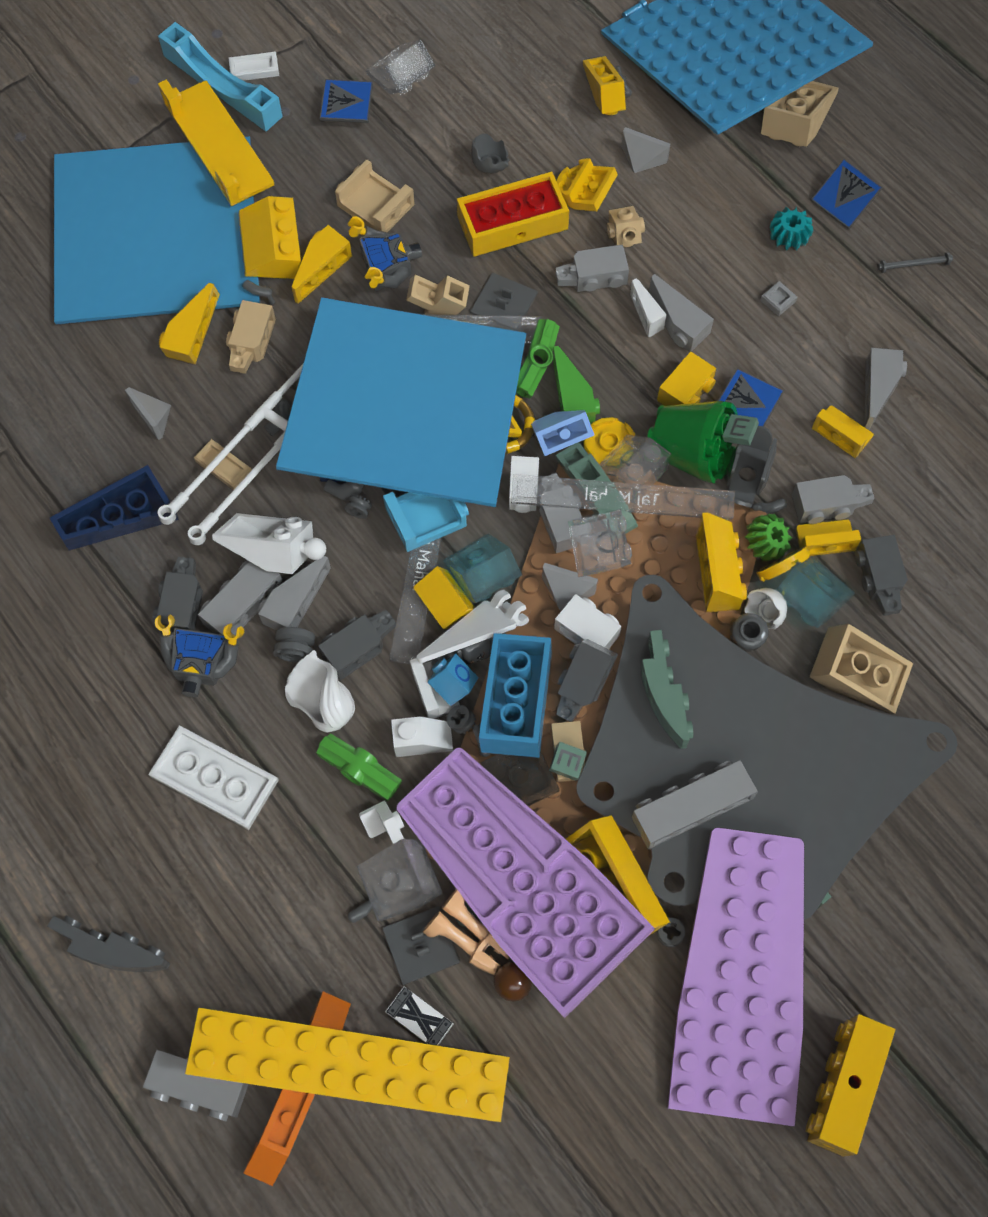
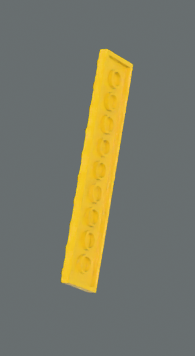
(347, 1065)

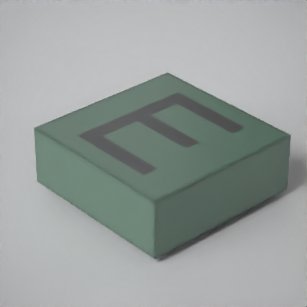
(740, 429)
(567, 761)

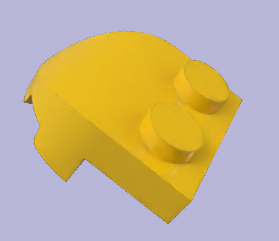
(586, 185)

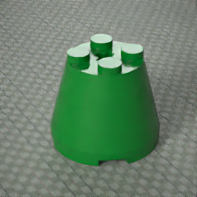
(695, 437)

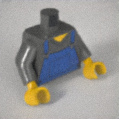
(384, 255)
(198, 655)

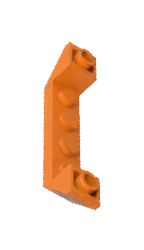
(291, 1106)

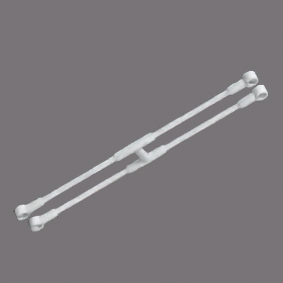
(264, 411)

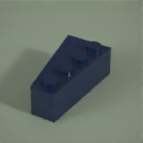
(113, 511)

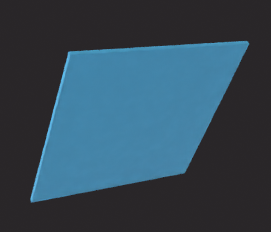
(734, 54)
(142, 234)
(404, 402)

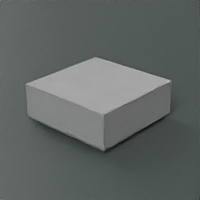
(778, 298)

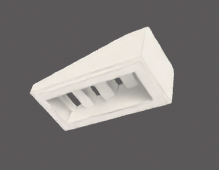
(648, 309)

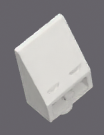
(271, 542)

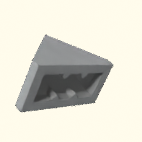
(643, 150)
(151, 410)
(565, 584)

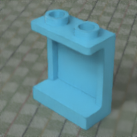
(424, 518)

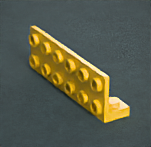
(217, 141)

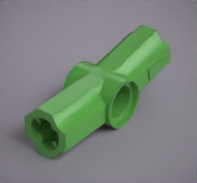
(541, 345)
(358, 766)

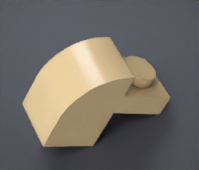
(444, 298)

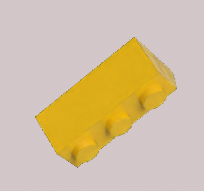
(270, 238)
(719, 564)

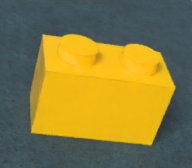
(687, 382)

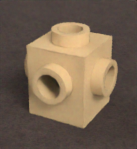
(625, 226)

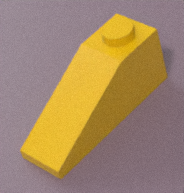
(605, 85)
(323, 256)
(189, 327)

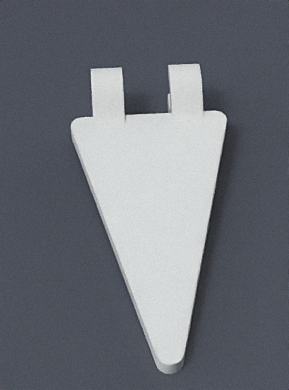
(478, 626)

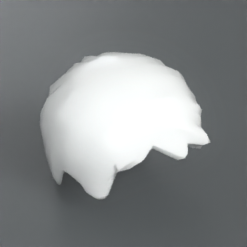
(767, 604)

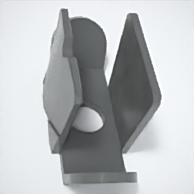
(756, 457)

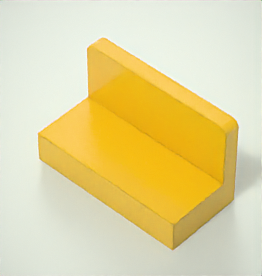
(842, 430)
(828, 537)
(443, 597)

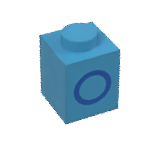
(452, 679)

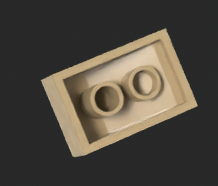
(799, 114)
(861, 668)

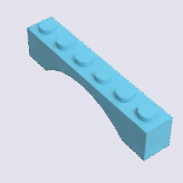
(249, 99)

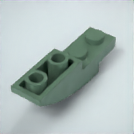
(581, 465)
(665, 699)

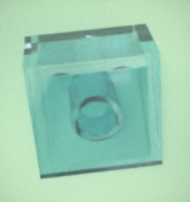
(483, 568)
(814, 592)

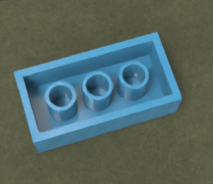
(516, 695)

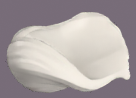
(318, 693)

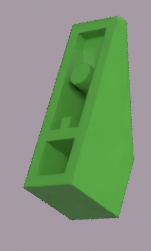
(572, 388)

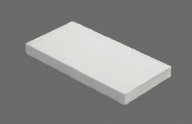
(213, 777)

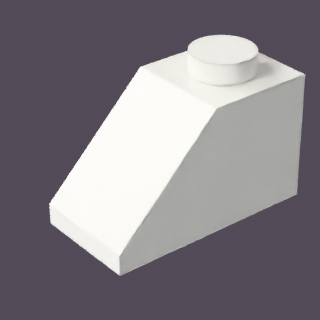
(523, 466)
(421, 736)

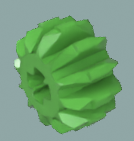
(768, 537)

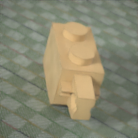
(250, 334)

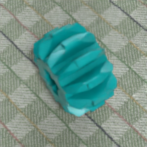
(791, 228)

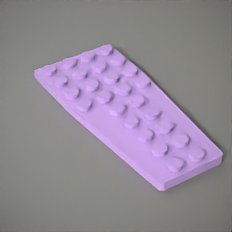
(523, 881)
(743, 983)

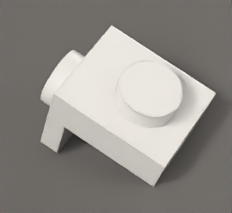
(380, 819)

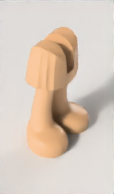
(442, 926)

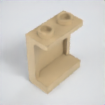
(373, 198)

